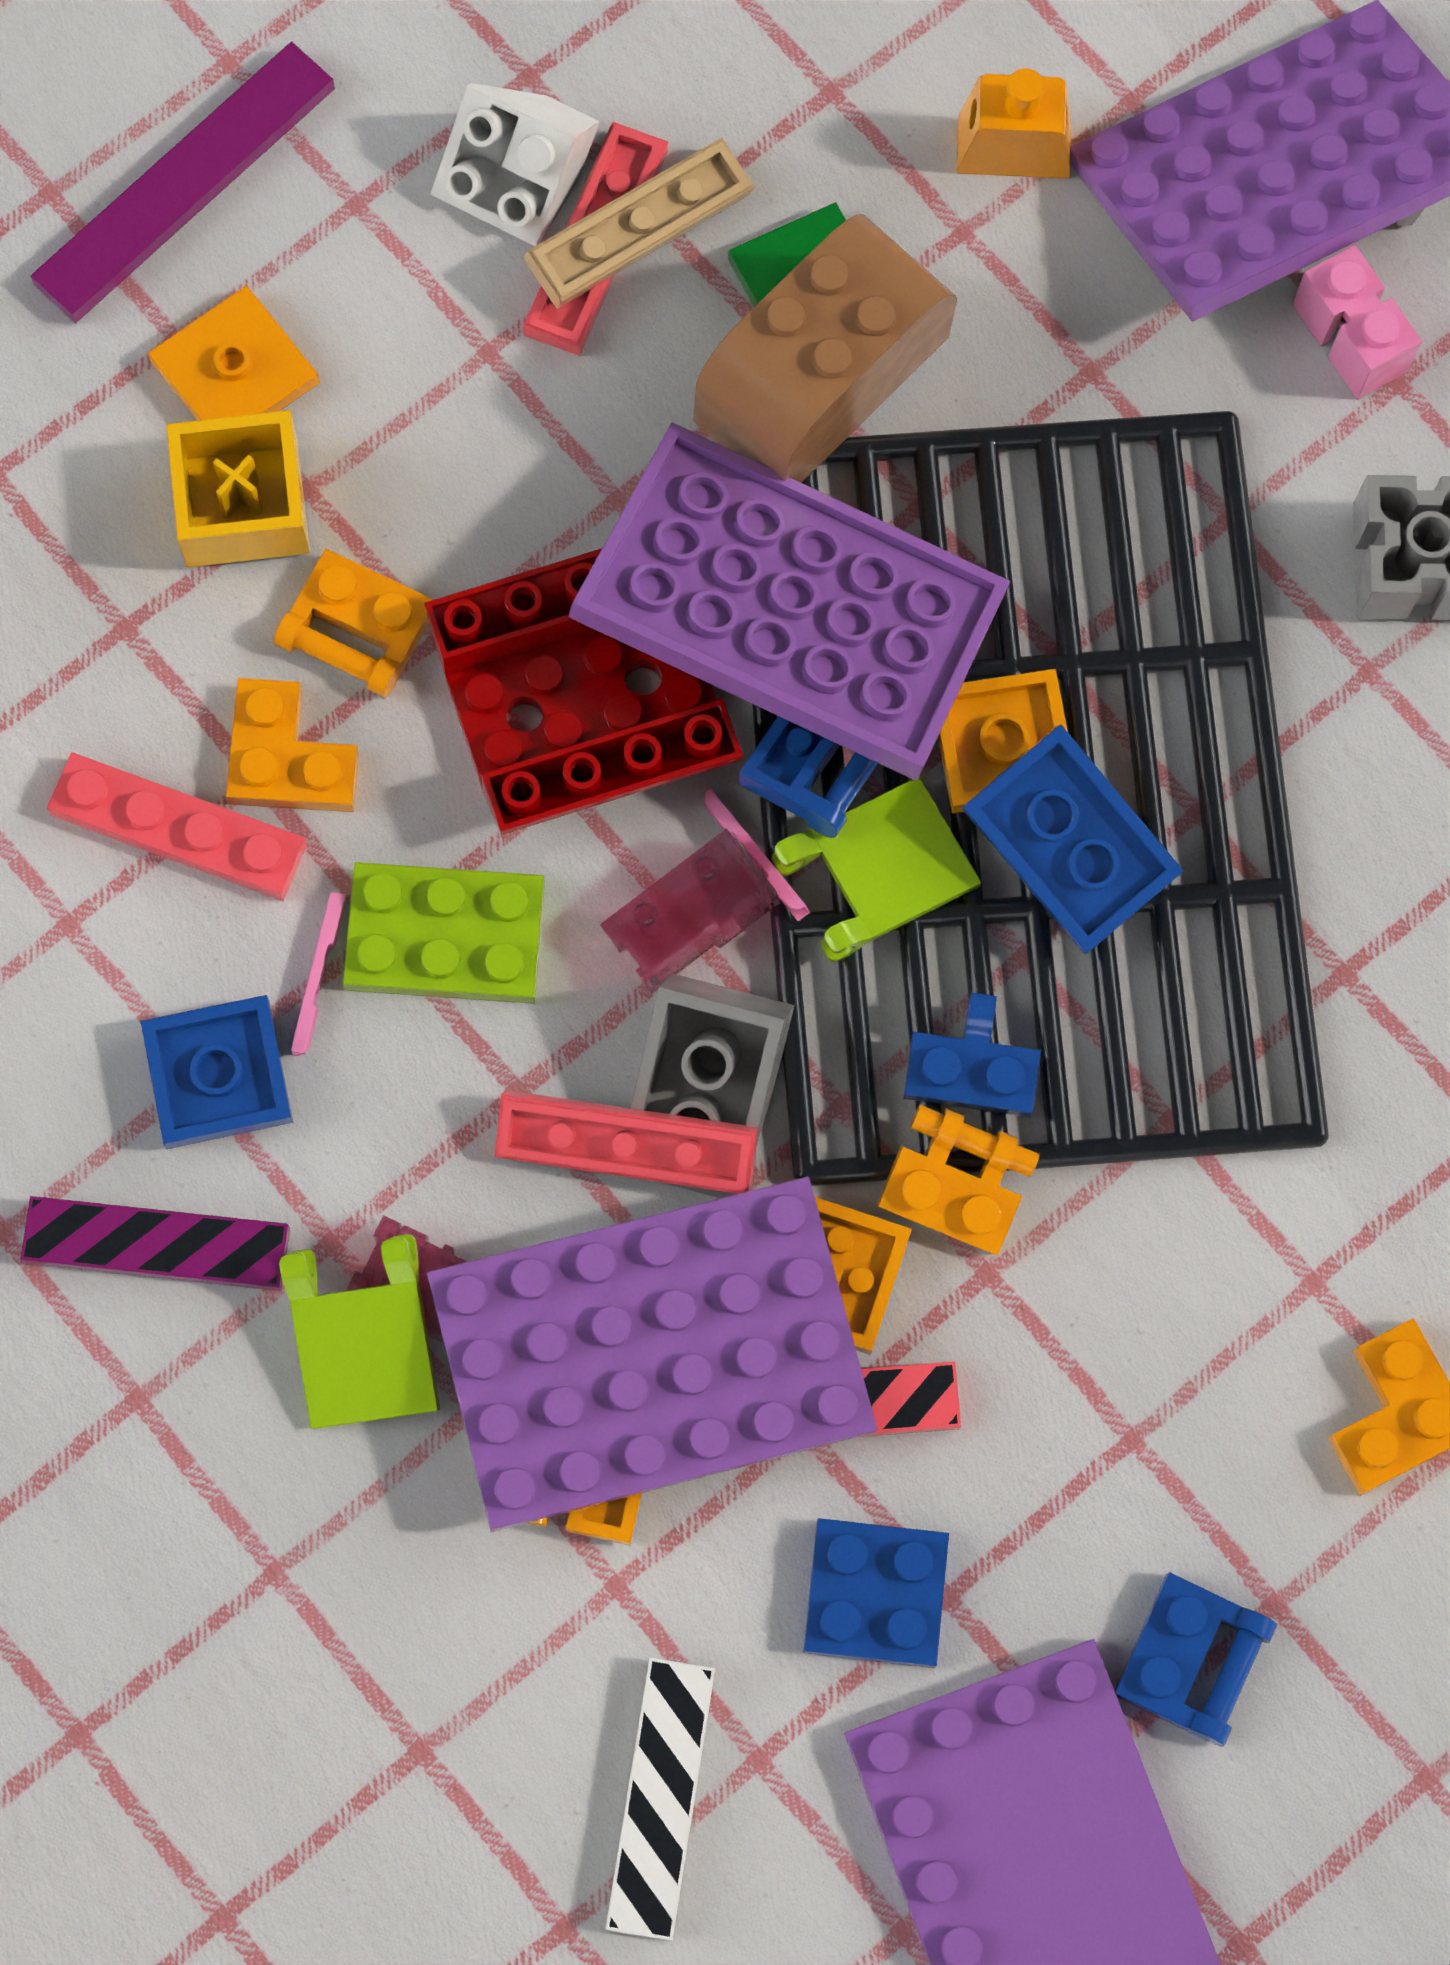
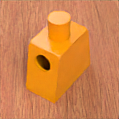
(1015, 127)

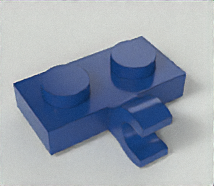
(972, 1069)

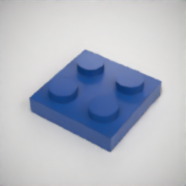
(216, 1072)
(876, 1593)

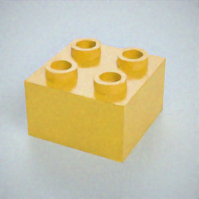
(237, 488)

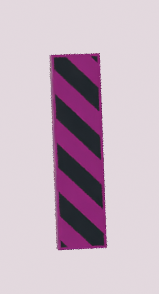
(154, 1243)

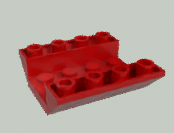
(596, 736)

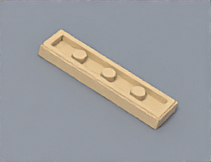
(638, 223)

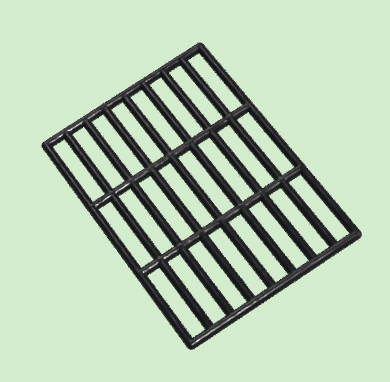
(975, 912)

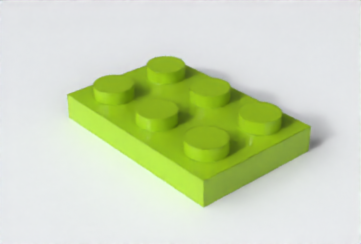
(444, 932)

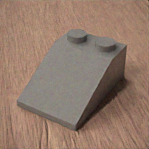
(711, 1055)

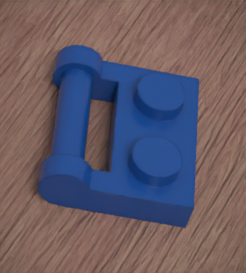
(788, 766)
(1173, 1651)

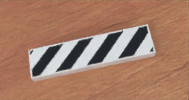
(660, 1799)

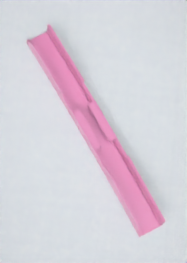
(727, 820)
(326, 941)

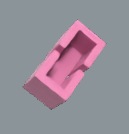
(1377, 338)

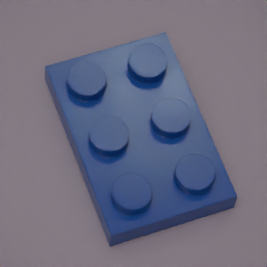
(1072, 839)

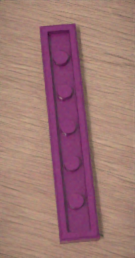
(182, 182)

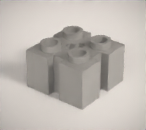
(1395, 571)

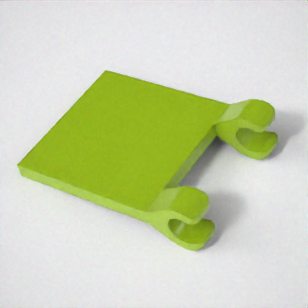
(889, 862)
(362, 1347)

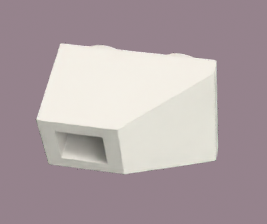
(513, 159)

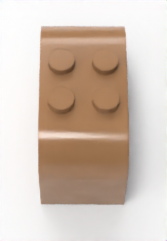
(822, 350)

